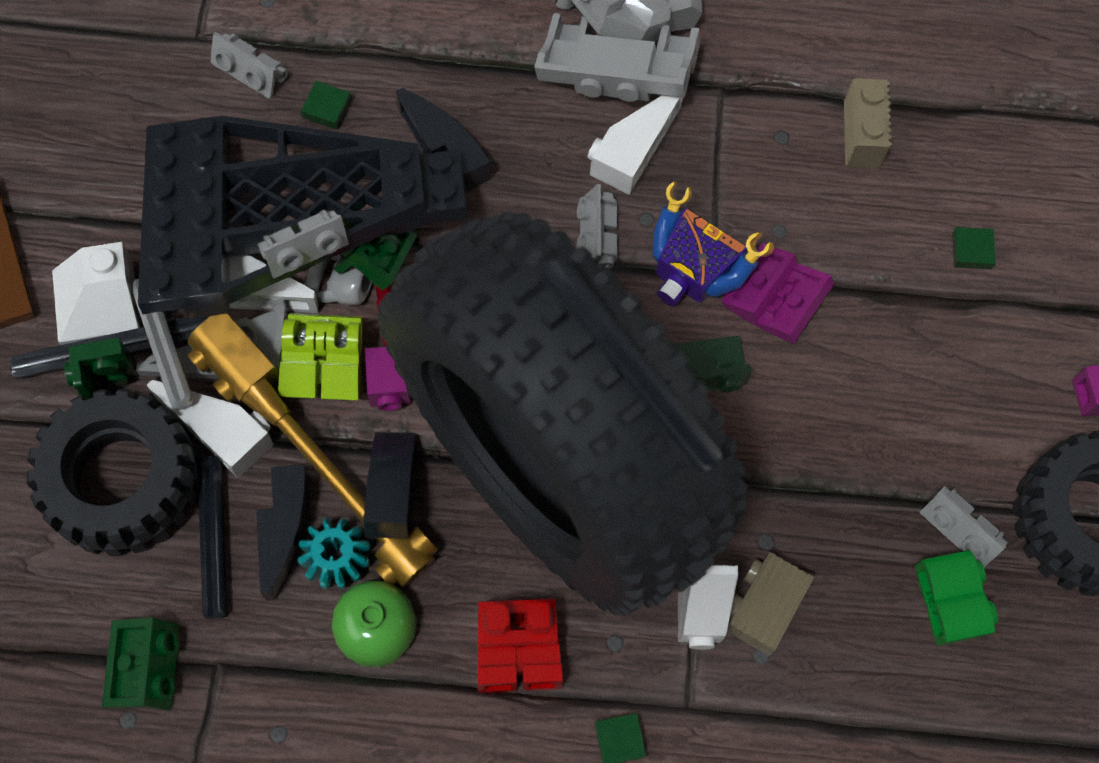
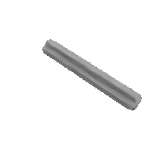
(165, 356)

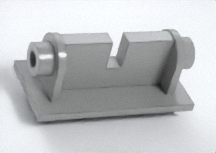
(239, 61)
(595, 213)
(318, 237)
(953, 519)

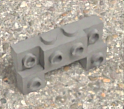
(617, 65)

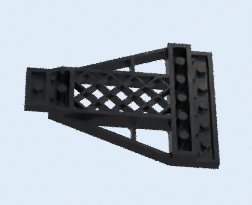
(194, 186)

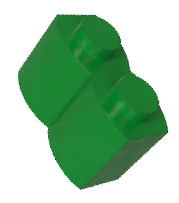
(956, 597)

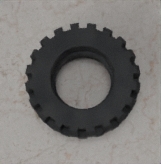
(77, 437)
(1047, 514)

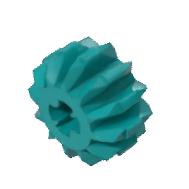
(317, 558)

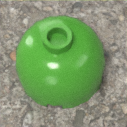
(374, 623)

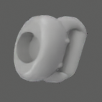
(345, 288)

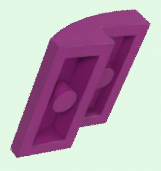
(779, 295)

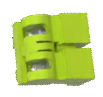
(337, 373)

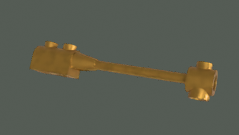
(248, 376)

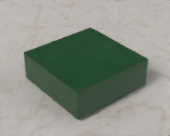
(326, 104)
(973, 248)
(620, 739)

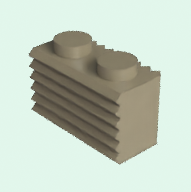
(867, 123)
(768, 603)

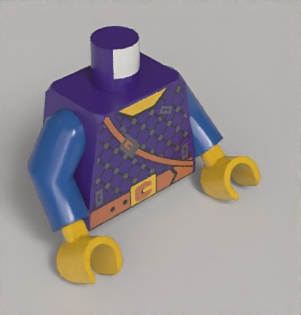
(698, 256)

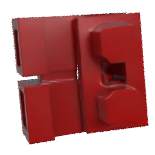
(523, 624)

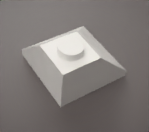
(95, 293)

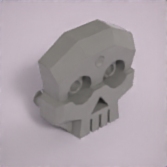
(636, 17)

